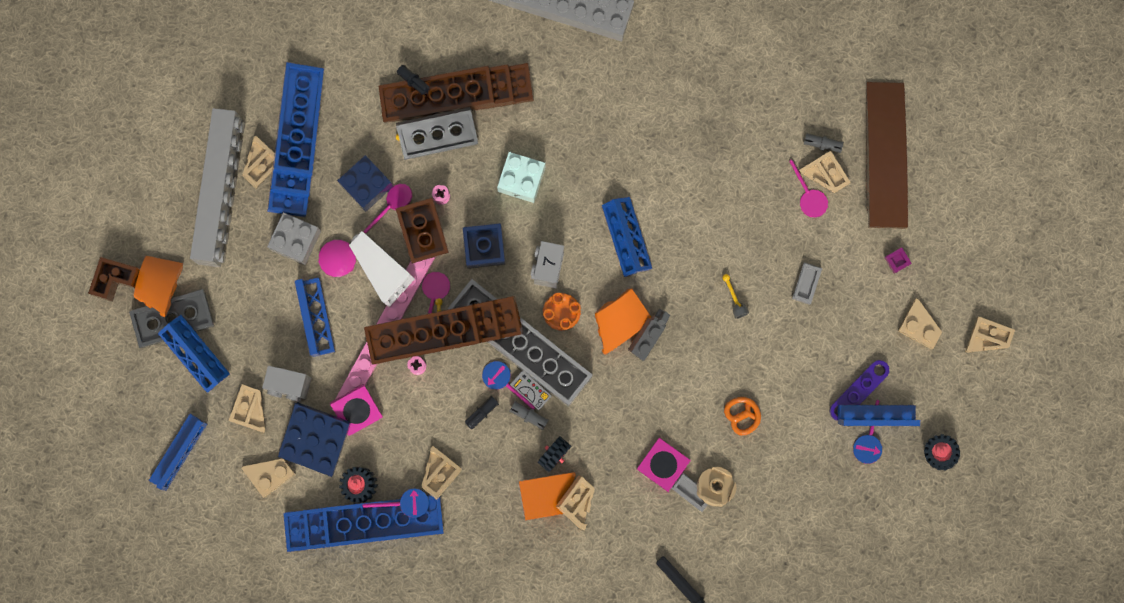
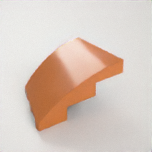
(157, 283)
(620, 320)
(543, 495)

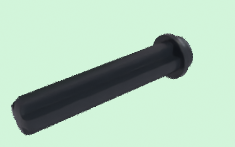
(679, 581)

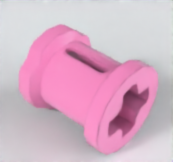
(441, 201)
(420, 369)

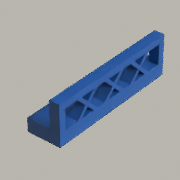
(623, 236)
(308, 320)
(195, 351)
(877, 415)
(177, 452)

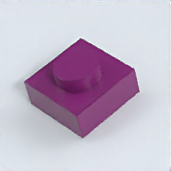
(897, 260)

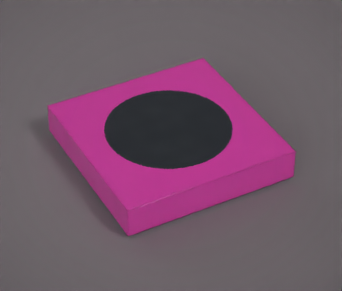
(356, 408)
(663, 464)

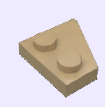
(258, 163)
(826, 173)
(920, 326)
(989, 336)
(248, 409)
(439, 473)
(268, 475)
(577, 502)

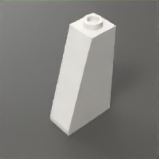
(383, 271)

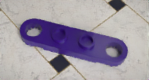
(861, 388)

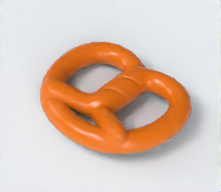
(742, 415)

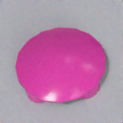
(337, 258)

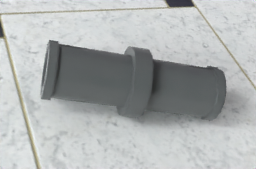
(823, 143)
(529, 415)

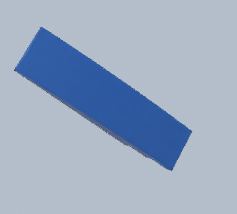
(295, 140)
(357, 525)

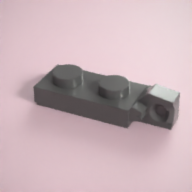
(649, 335)

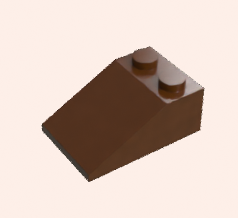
(422, 230)

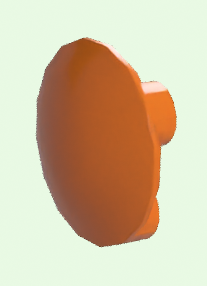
(561, 311)

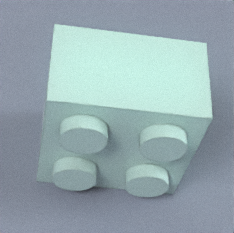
(521, 177)

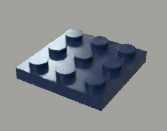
(314, 439)

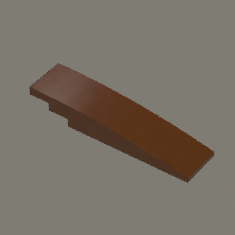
(472, 88)
(886, 155)
(443, 330)

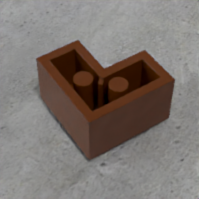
(109, 275)

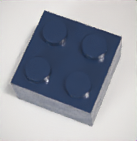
(365, 183)
(484, 246)

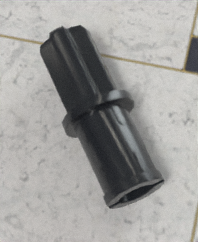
(413, 79)
(481, 412)

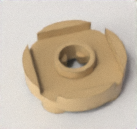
(706, 491)

